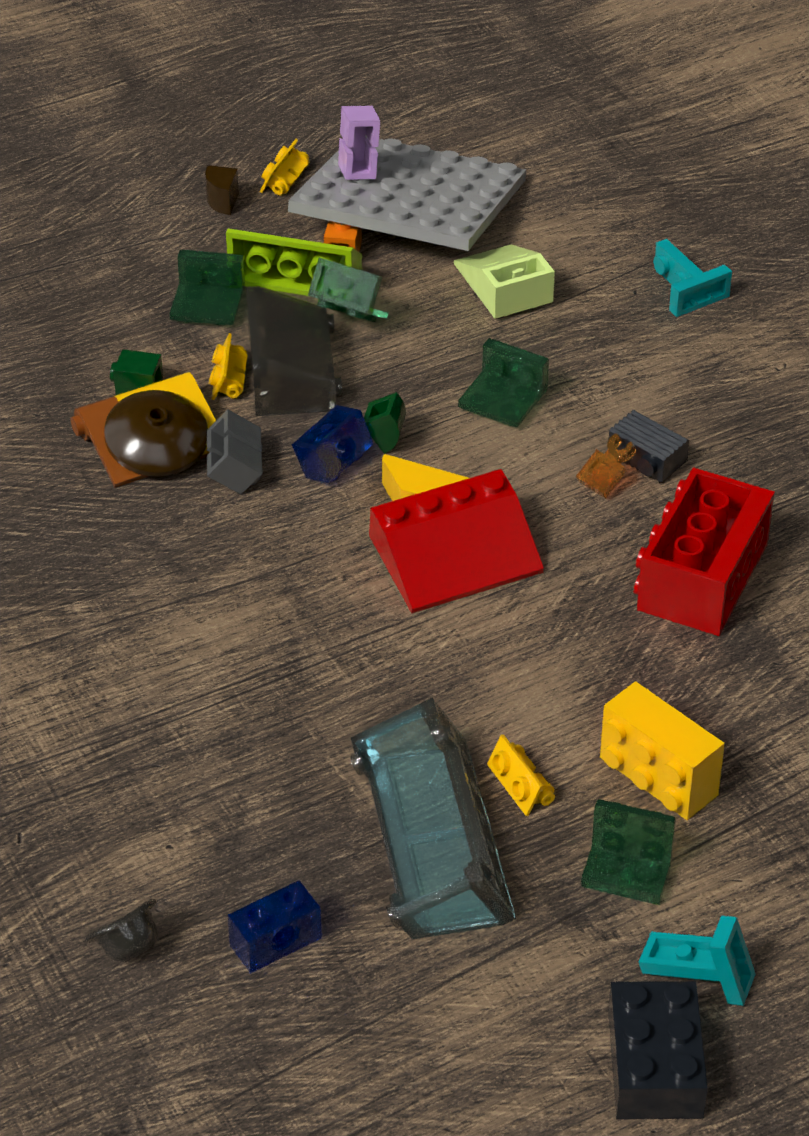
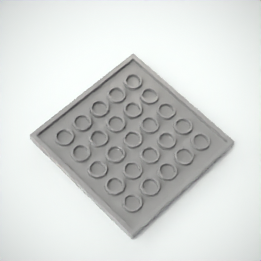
(414, 194)

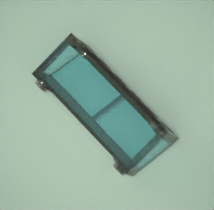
(432, 825)

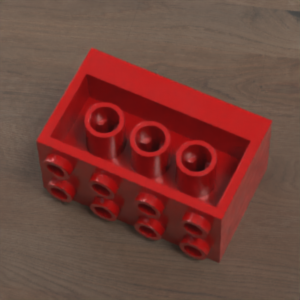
(703, 551)

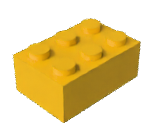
(661, 750)

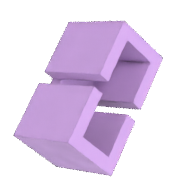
(356, 153)

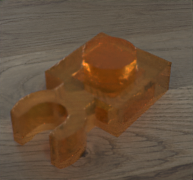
(605, 470)

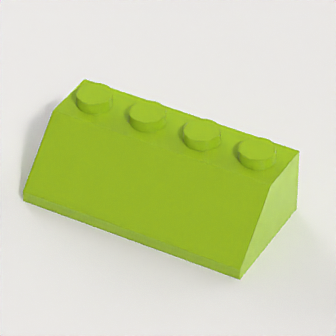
(285, 262)

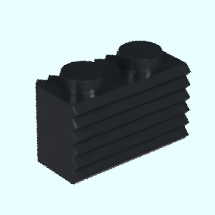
(657, 447)

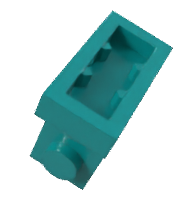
(690, 286)
(703, 958)

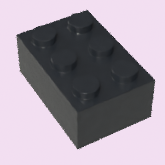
(657, 1050)

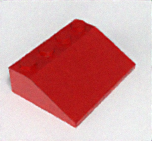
(455, 540)

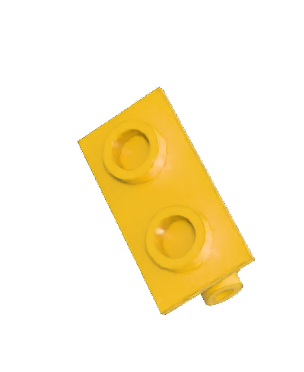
(287, 169)
(229, 370)
(518, 777)

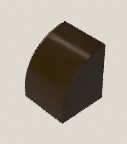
(221, 188)

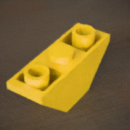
(407, 478)

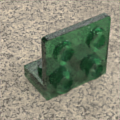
(208, 287)
(346, 288)
(508, 384)
(629, 852)

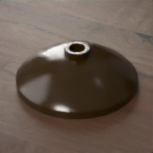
(151, 444)

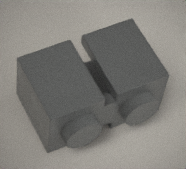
(234, 452)

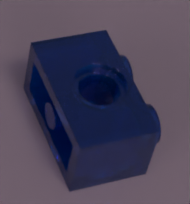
(333, 444)
(274, 926)

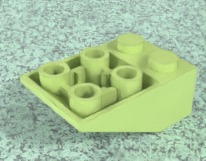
(509, 279)

